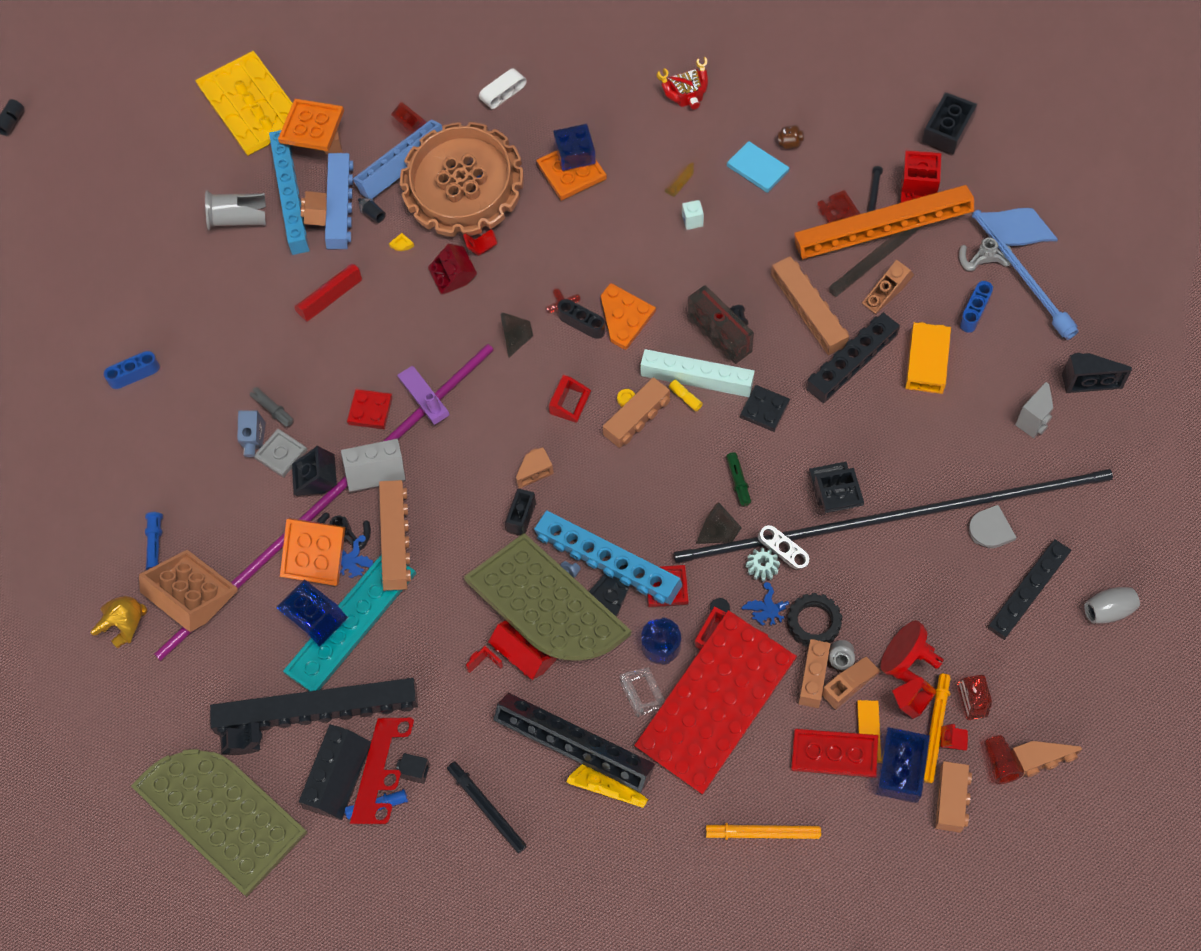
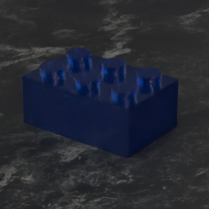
(312, 612)
(902, 765)

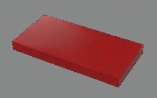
(835, 753)

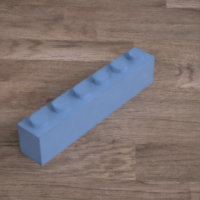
(389, 166)
(338, 203)

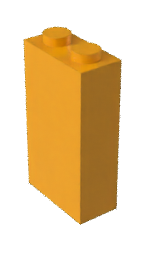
(928, 357)

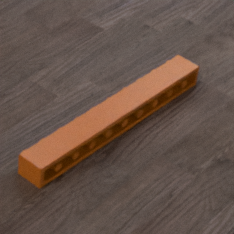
(884, 221)

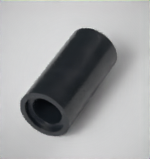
(9, 116)

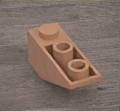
(888, 287)
(849, 682)
(1039, 755)

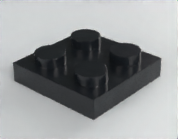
(765, 408)

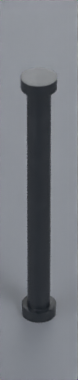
(877, 171)

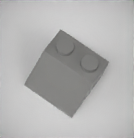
(1036, 412)

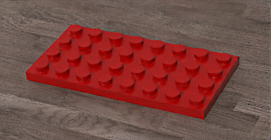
(715, 702)

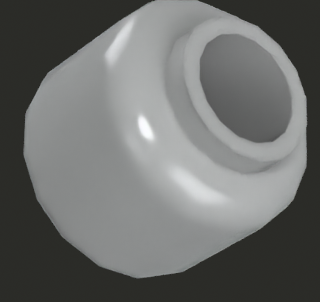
(842, 654)

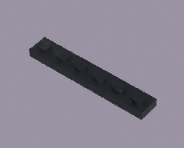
(1029, 589)

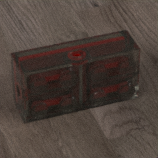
(720, 324)

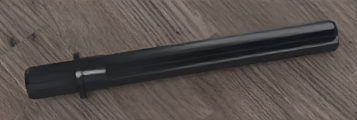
(485, 805)

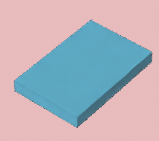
(758, 166)

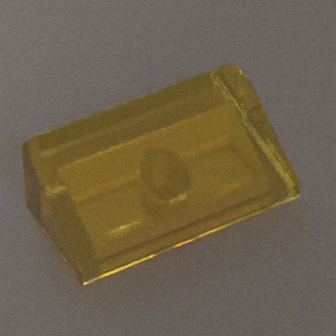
(680, 180)

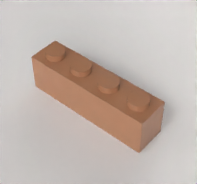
(636, 413)

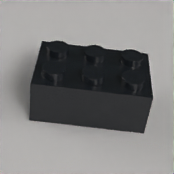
(949, 123)

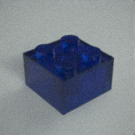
(574, 147)

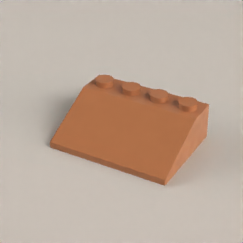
(186, 589)

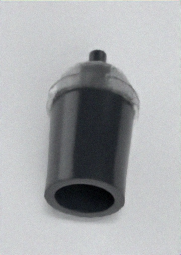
(371, 209)

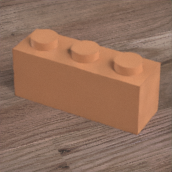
(814, 673)
(953, 797)

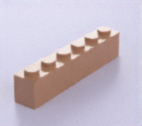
(809, 305)
(393, 535)

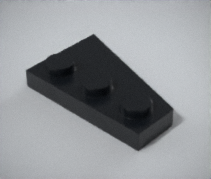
(610, 592)

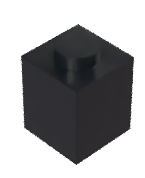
(413, 768)

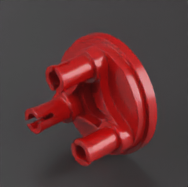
(907, 647)

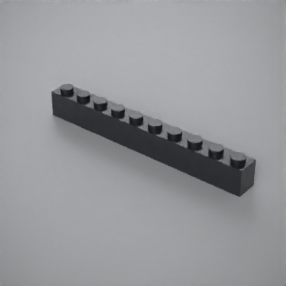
(316, 705)

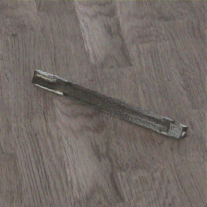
(870, 261)

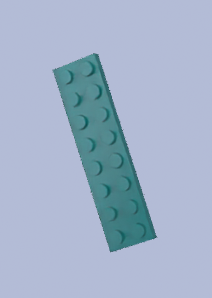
(363, 607)

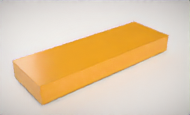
(869, 720)

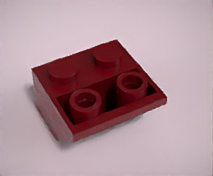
(452, 269)

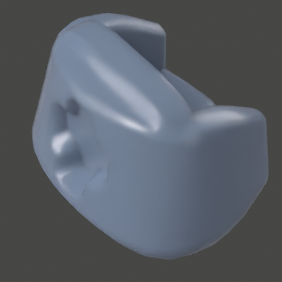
(573, 569)

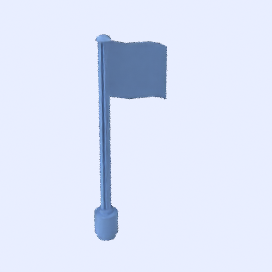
(1019, 228)

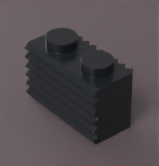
(520, 512)

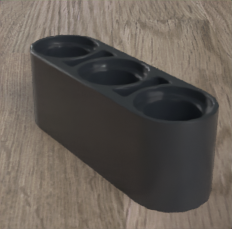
(573, 317)

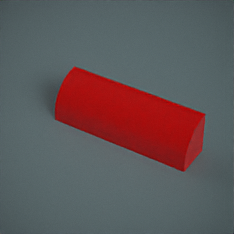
(329, 292)

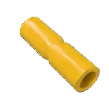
(687, 397)

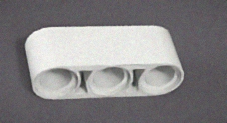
(502, 88)
(793, 549)

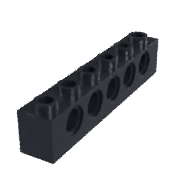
(824, 389)

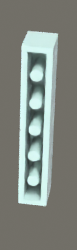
(697, 373)

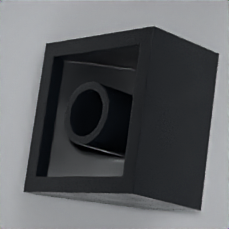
(314, 472)

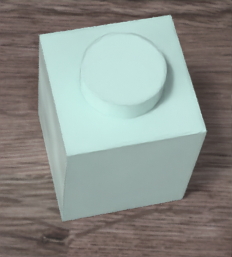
(692, 214)

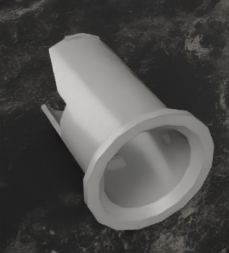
(234, 209)

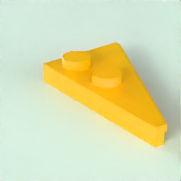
(602, 784)

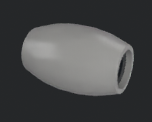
(1112, 605)

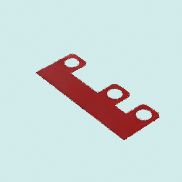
(374, 772)

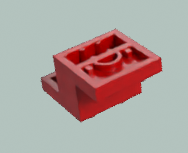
(920, 175)

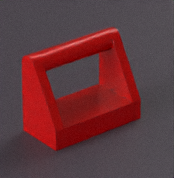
(560, 394)
(910, 700)

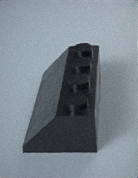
(335, 772)

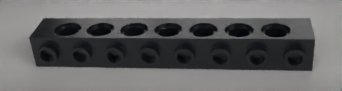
(574, 742)

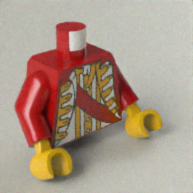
(686, 87)

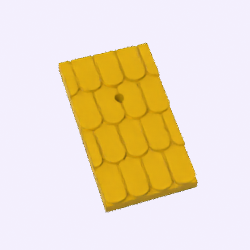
(247, 100)

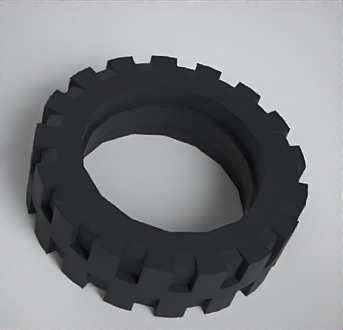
(814, 601)

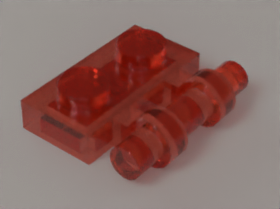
(841, 204)

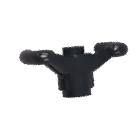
(342, 521)

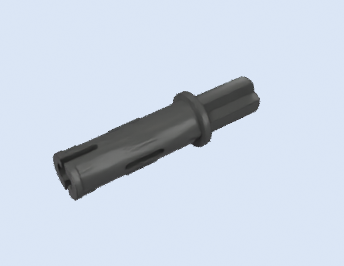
(276, 411)

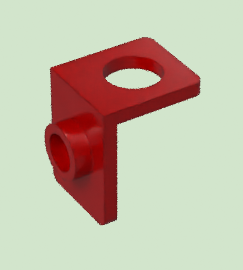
(482, 243)
(477, 657)
(954, 737)

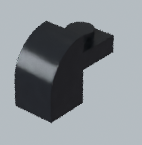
(241, 741)

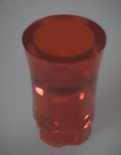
(1002, 760)

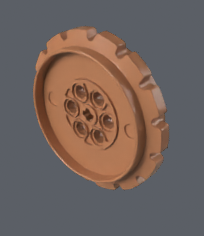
(466, 210)

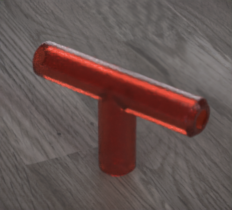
(553, 307)

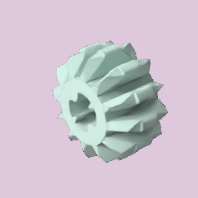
(770, 567)

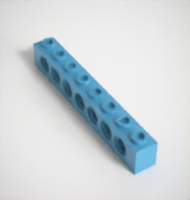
(289, 195)
(552, 523)

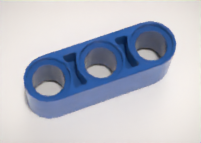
(975, 313)
(140, 369)

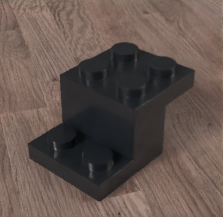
(836, 487)

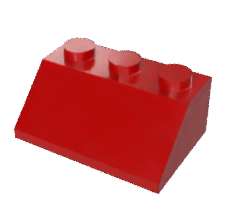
(519, 651)

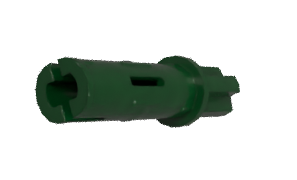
(741, 486)

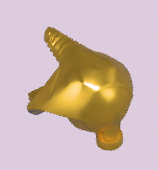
(120, 612)

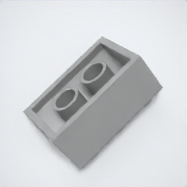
(372, 463)

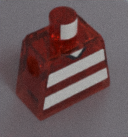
(975, 693)

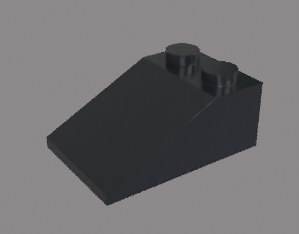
(1093, 373)

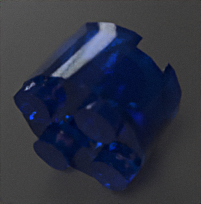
(660, 651)

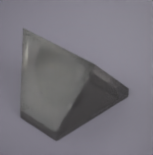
(516, 332)
(719, 527)

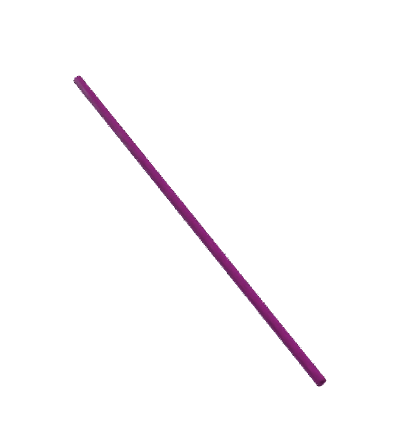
(333, 493)

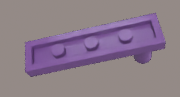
(423, 395)

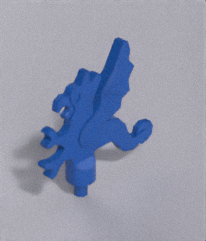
(350, 560)
(769, 609)

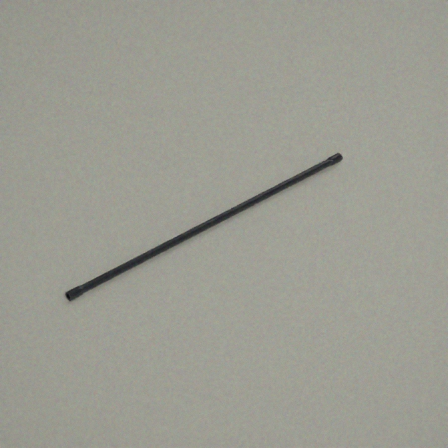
(1094, 477)

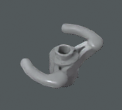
(987, 253)

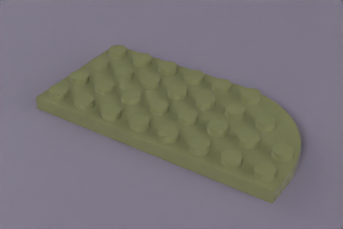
(546, 603)
(221, 814)

